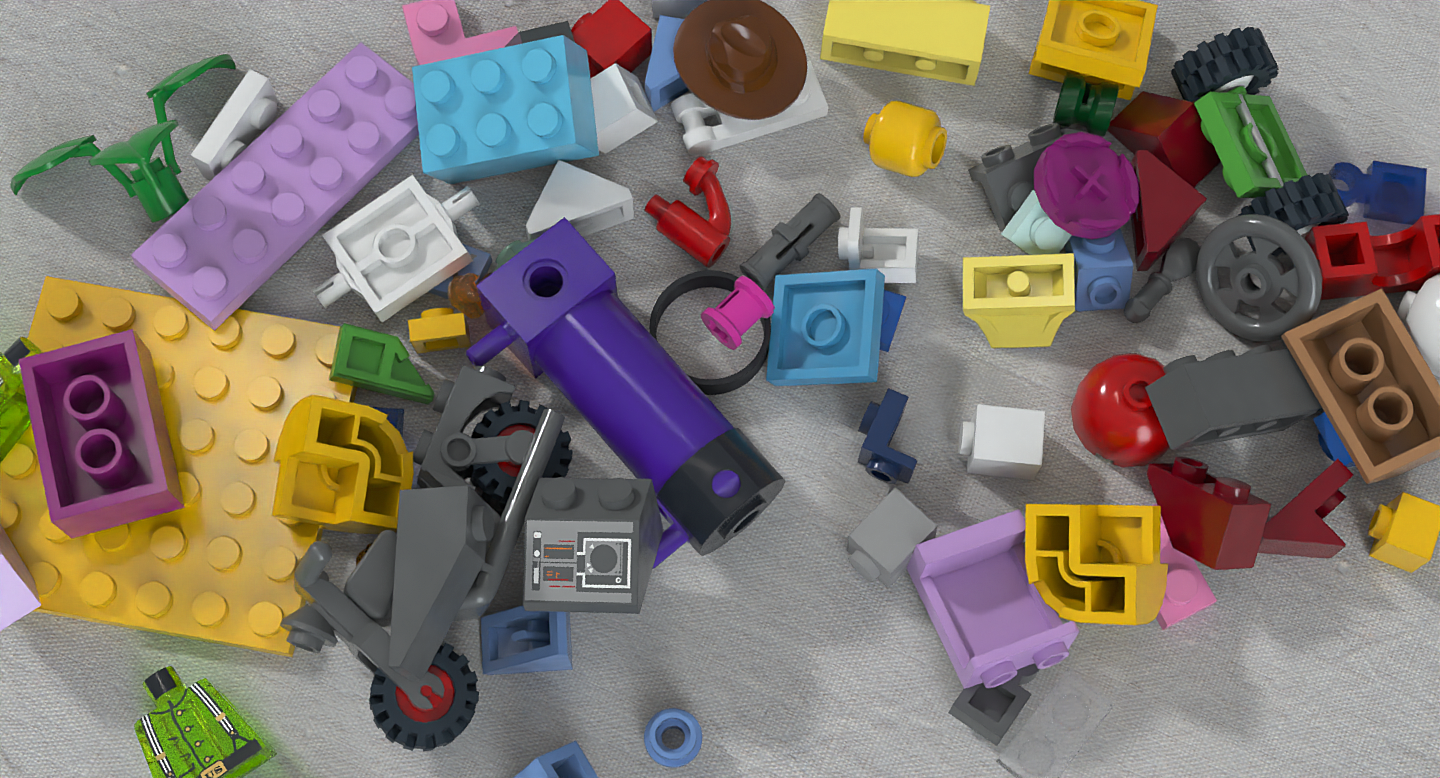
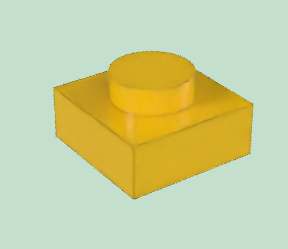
(439, 331)

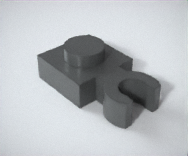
(996, 708)

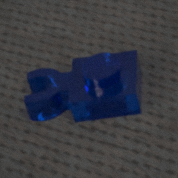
(1386, 190)

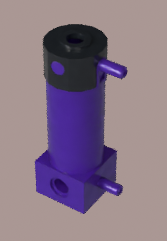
(565, 319)

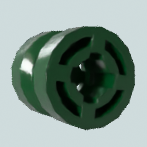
(1098, 104)

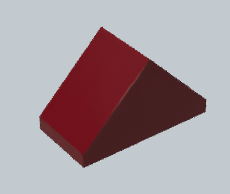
(1168, 131)
(1163, 210)

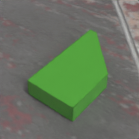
(377, 364)

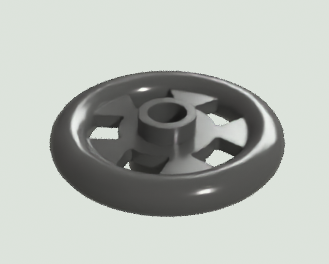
(1267, 236)

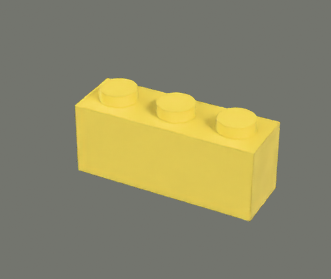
(908, 36)

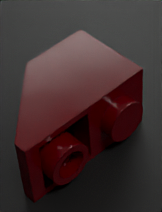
(1209, 515)

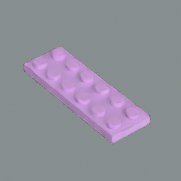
(283, 187)

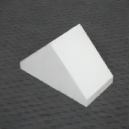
(582, 199)

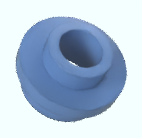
(673, 719)

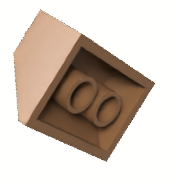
(1371, 385)

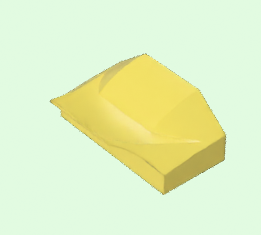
(1019, 297)

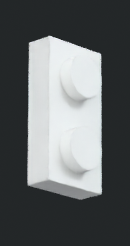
(244, 114)

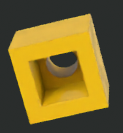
(1405, 532)

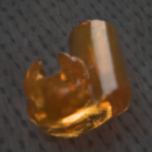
(464, 295)

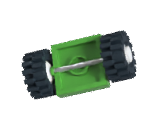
(1250, 134)

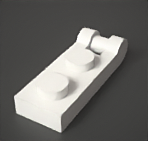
(730, 131)

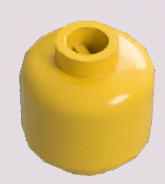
(905, 138)

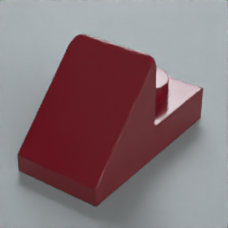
(1299, 524)

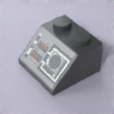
(590, 545)

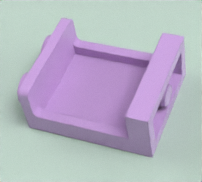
(984, 604)

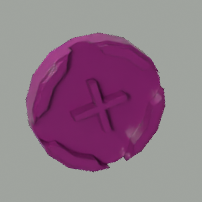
(1086, 185)

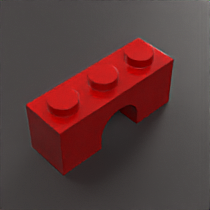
(1361, 264)

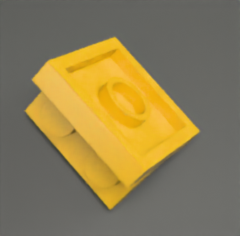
(1096, 41)

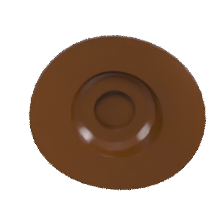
(741, 58)

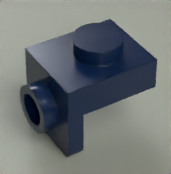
(880, 426)

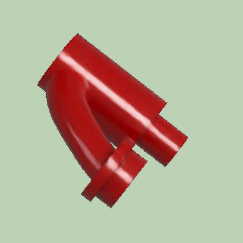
(686, 228)

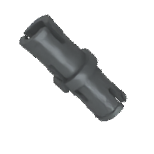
(790, 241)

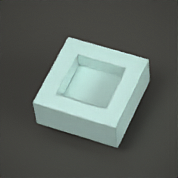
(1034, 230)

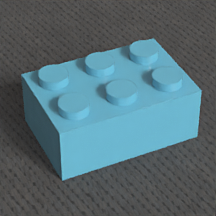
(505, 110)

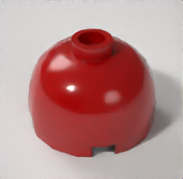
(1116, 413)

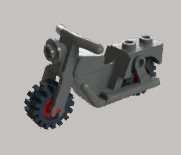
(503, 459)

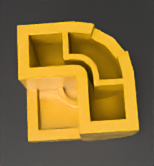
(341, 467)
(1097, 561)

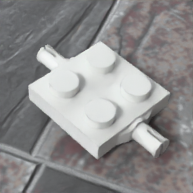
(397, 248)

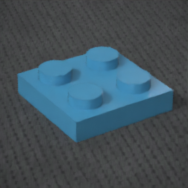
(826, 328)

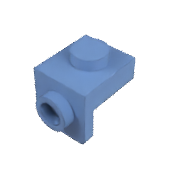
(1101, 272)

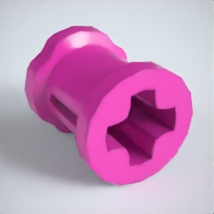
(737, 312)

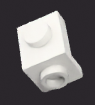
(887, 249)

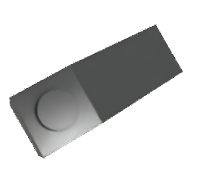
(436, 563)

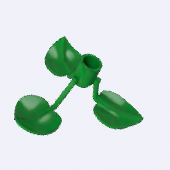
(153, 181)

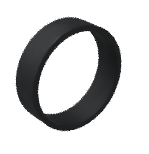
(712, 279)

